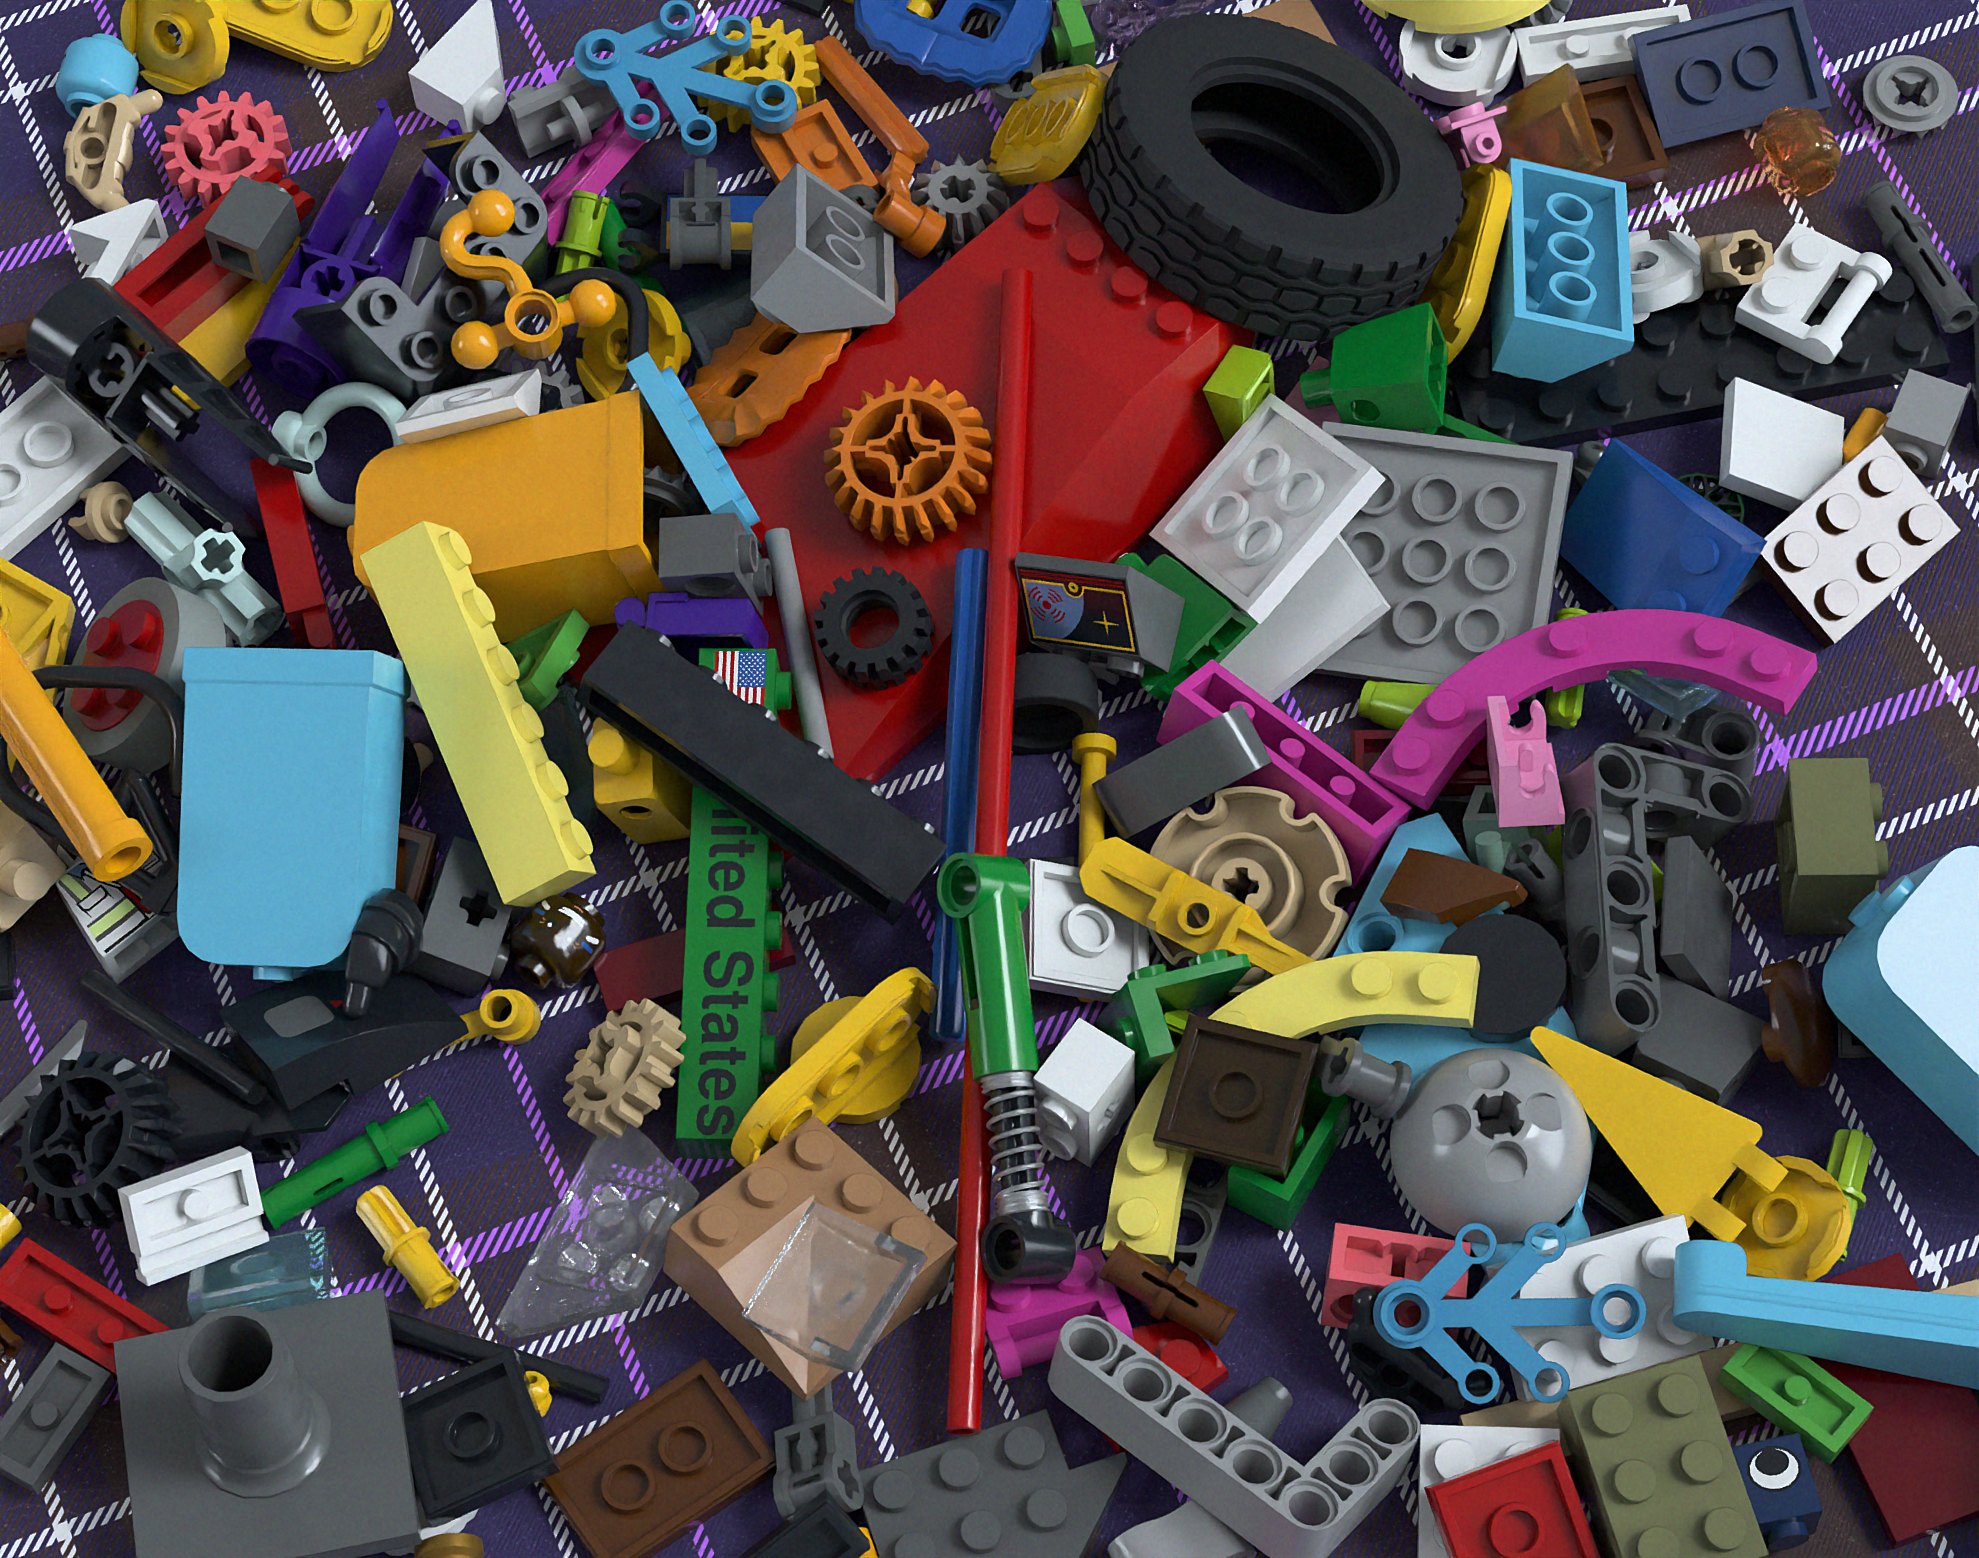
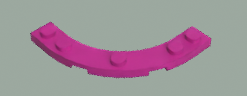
(1580, 652)

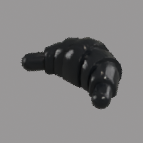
(381, 946)
(1402, 1373)

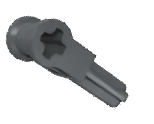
(700, 220)
(1360, 1075)
(816, 1456)

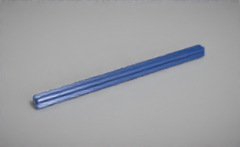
(960, 776)

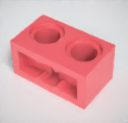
(1375, 1260)

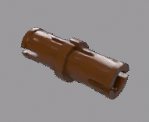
(1168, 1293)

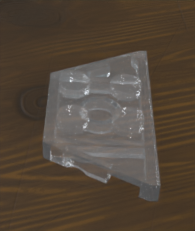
(602, 1238)

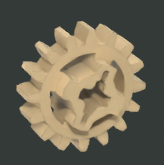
(624, 1068)

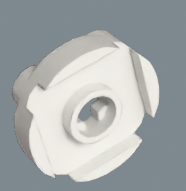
(1452, 80)
(1663, 272)

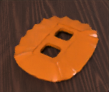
(779, 381)

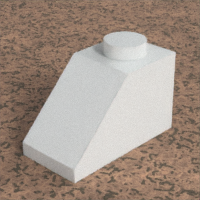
(463, 73)

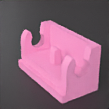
(1522, 768)

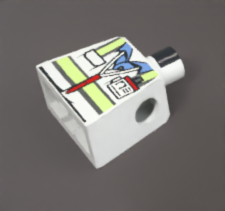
(112, 918)

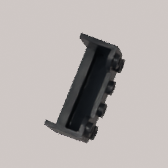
(406, 344)

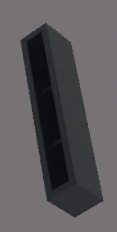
(761, 771)

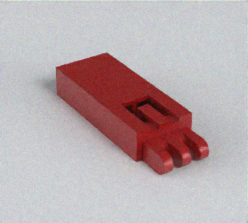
(181, 283)
(293, 556)

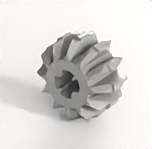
(964, 196)

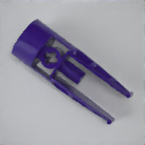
(339, 253)

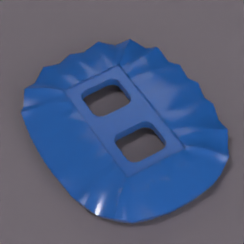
(946, 51)

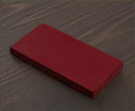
(1920, 1440)

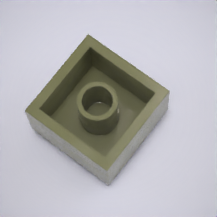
(1827, 843)

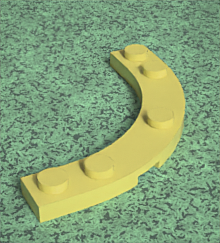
(1293, 1004)

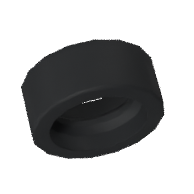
(1052, 702)

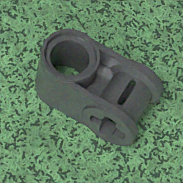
(1699, 737)

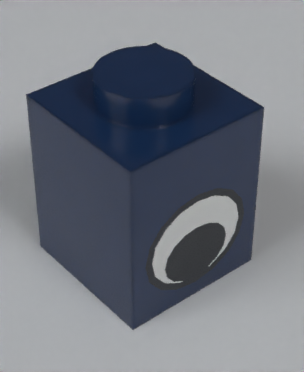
(1780, 1490)

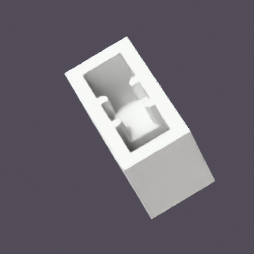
(1084, 1093)

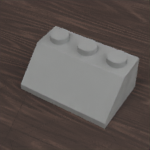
(820, 258)

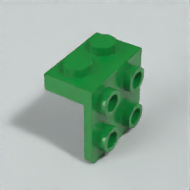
(1139, 1007)

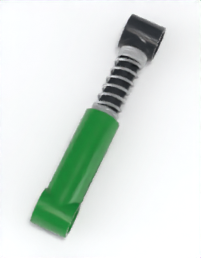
(987, 904)

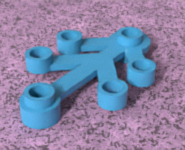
(678, 75)
(1495, 1313)

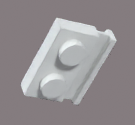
(193, 1215)

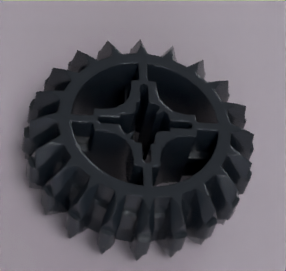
(76, 1132)

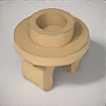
(105, 513)

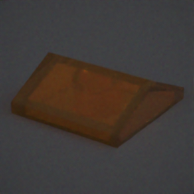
(1548, 125)

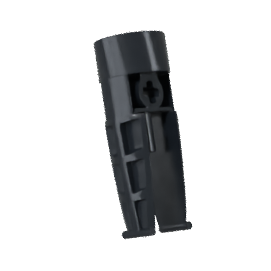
(101, 349)

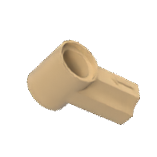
(1734, 259)

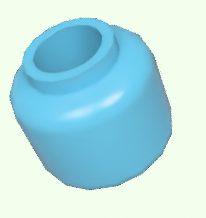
(95, 71)

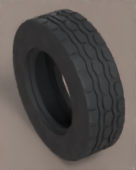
(1232, 245)

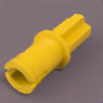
(406, 1247)

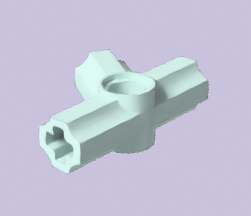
(204, 565)

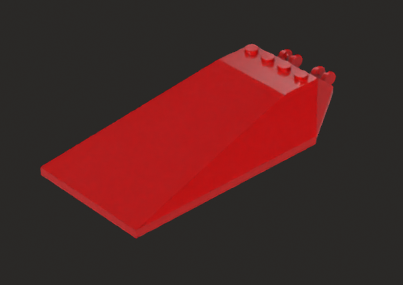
(1107, 448)

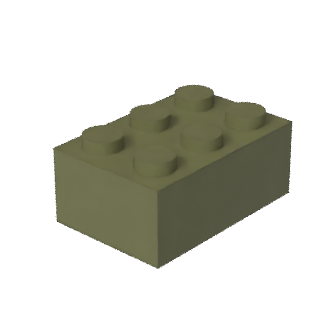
(1659, 1466)

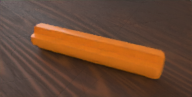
(869, 100)

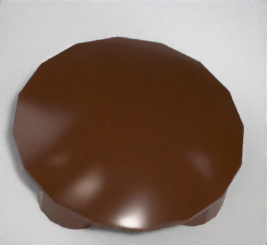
(1799, 1023)

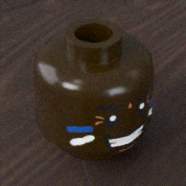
(558, 941)

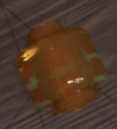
(1797, 151)

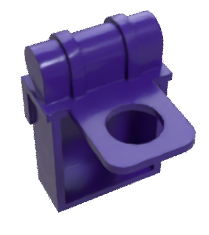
(696, 622)

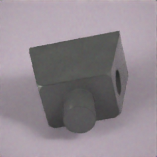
(1699, 1043)

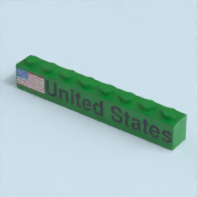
(729, 942)

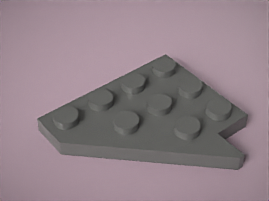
(990, 1497)

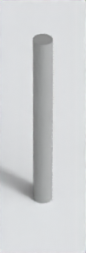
(798, 639)

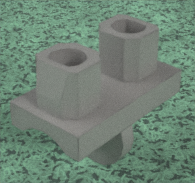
(559, 112)

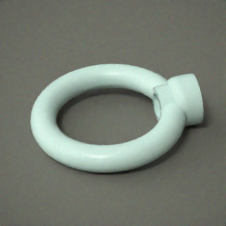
(306, 440)

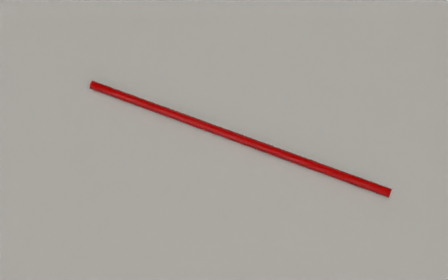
(991, 829)

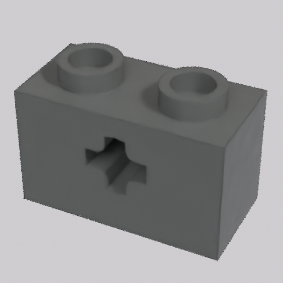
(455, 951)

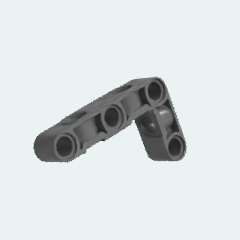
(1610, 810)

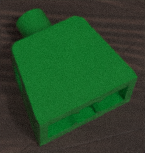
(1385, 372)
(1207, 628)

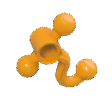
(478, 344)

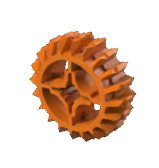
(866, 451)

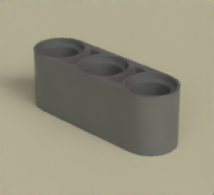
(1182, 772)

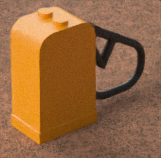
(539, 497)

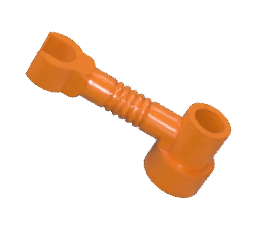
(915, 226)

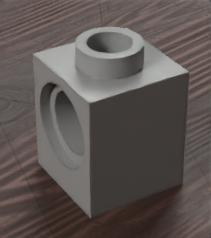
(1924, 421)

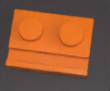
(819, 145)

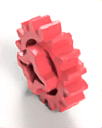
(224, 145)

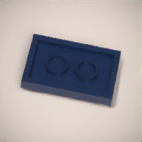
(1728, 71)

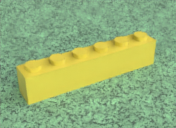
(479, 714)

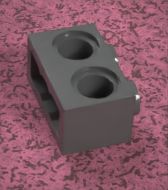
(713, 559)

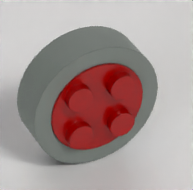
(145, 630)

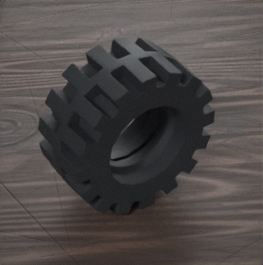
(855, 599)

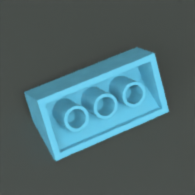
(1561, 274)

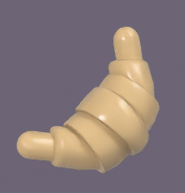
(101, 146)

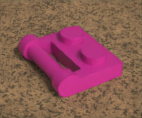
(1028, 1318)

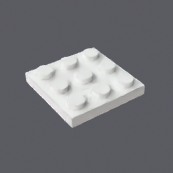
(1267, 507)

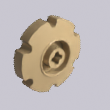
(1259, 840)

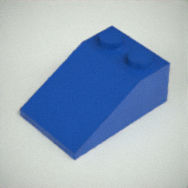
(1654, 539)

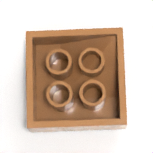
(739, 1230)

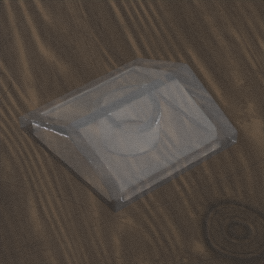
(833, 1288)

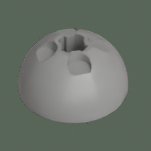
(1475, 1170)

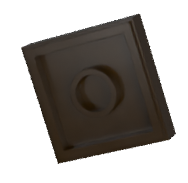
(1237, 1095)

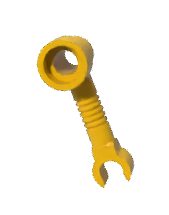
(515, 1030)

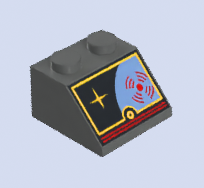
(1099, 613)

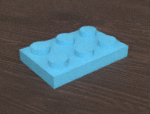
(692, 441)

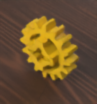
(767, 59)

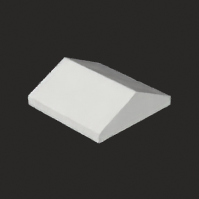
(471, 407)

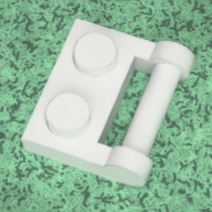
(1796, 283)

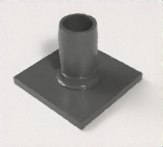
(268, 1434)

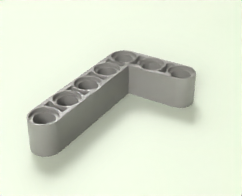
(1223, 1460)

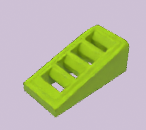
(1239, 387)

